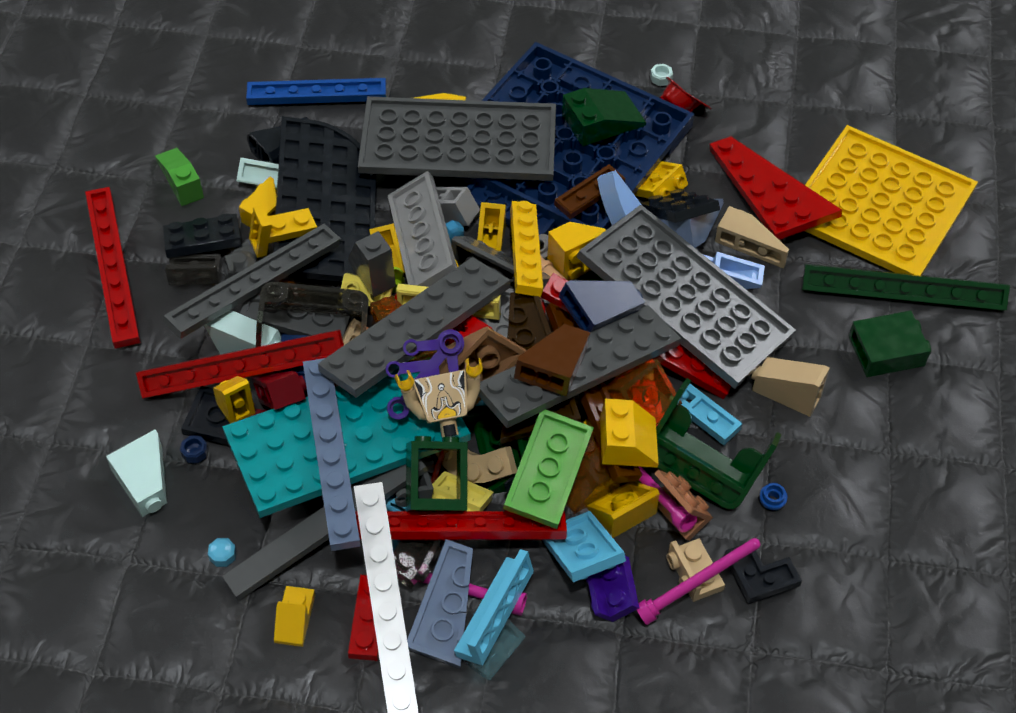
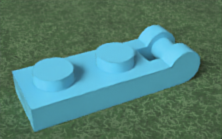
(710, 415)

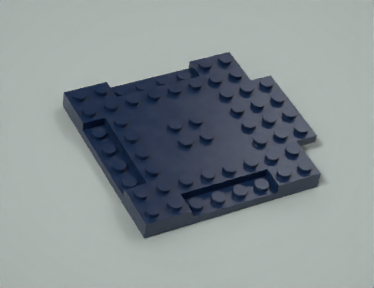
(544, 78)

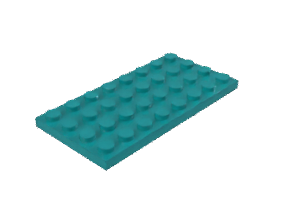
(279, 448)

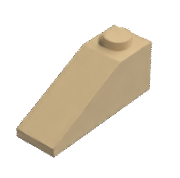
(749, 236)

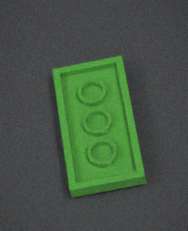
(548, 468)

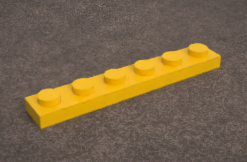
(526, 249)

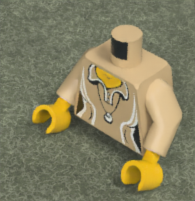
(442, 396)

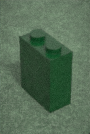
(889, 343)

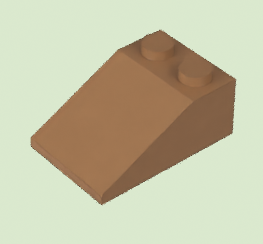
(492, 348)

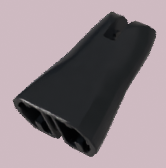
(266, 144)

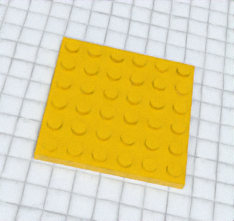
(890, 201)

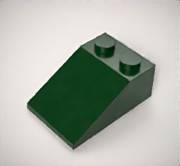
(600, 114)

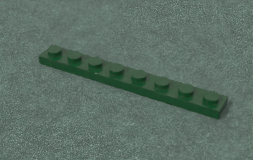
(905, 287)

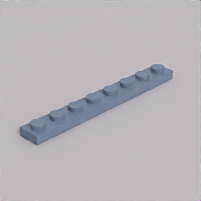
(331, 459)

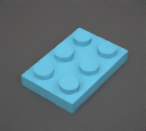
(586, 548)

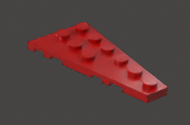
(774, 196)

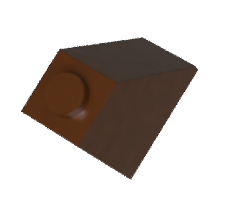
(554, 360)

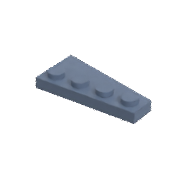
(444, 606)

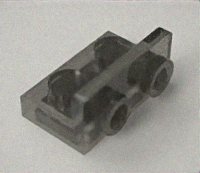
(413, 559)

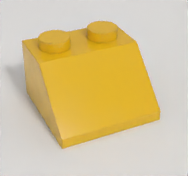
(628, 434)

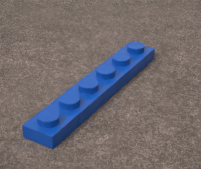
(314, 91)

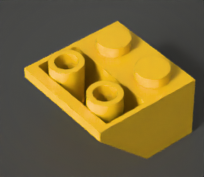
(565, 244)

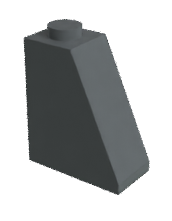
(373, 263)

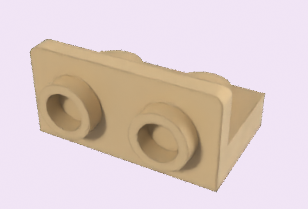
(688, 561)

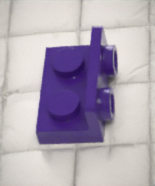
(613, 592)

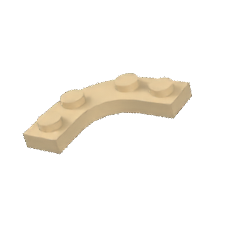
(483, 467)

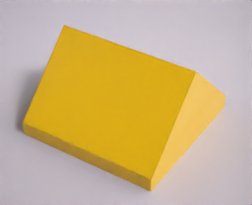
(625, 507)

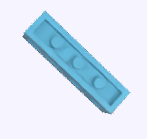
(495, 609)

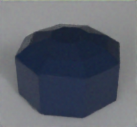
(194, 449)

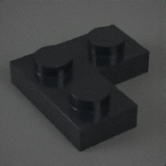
(761, 580)

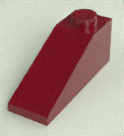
(279, 389)

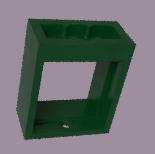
(414, 503)

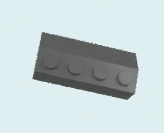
(467, 247)

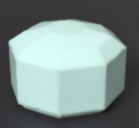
(659, 73)

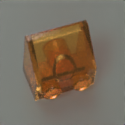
(646, 386)
(591, 480)

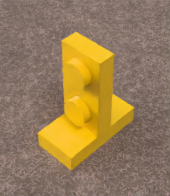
(277, 227)

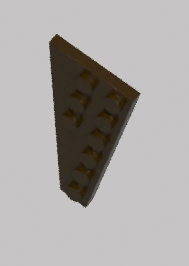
(527, 328)

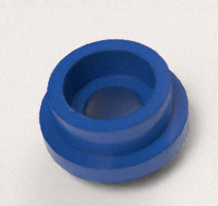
(775, 490)

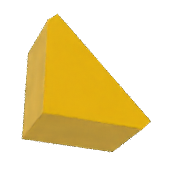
(492, 224)

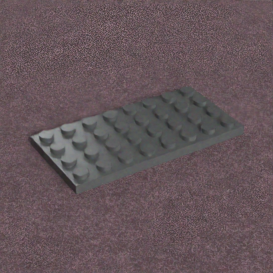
(458, 138)
(690, 293)

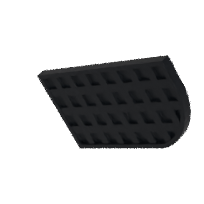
(322, 174)

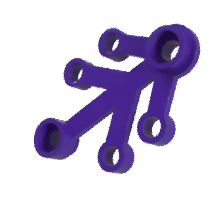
(426, 367)

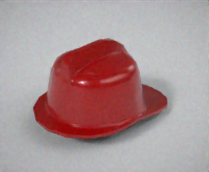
(677, 96)

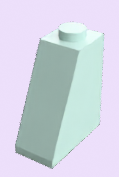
(237, 332)
(141, 472)

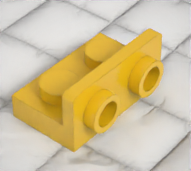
(662, 180)

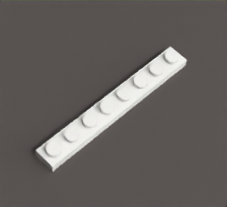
(385, 599)

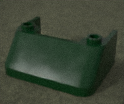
(702, 466)

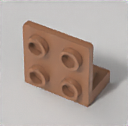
(679, 491)

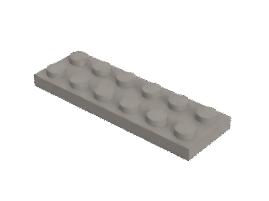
(422, 231)

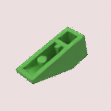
(180, 176)

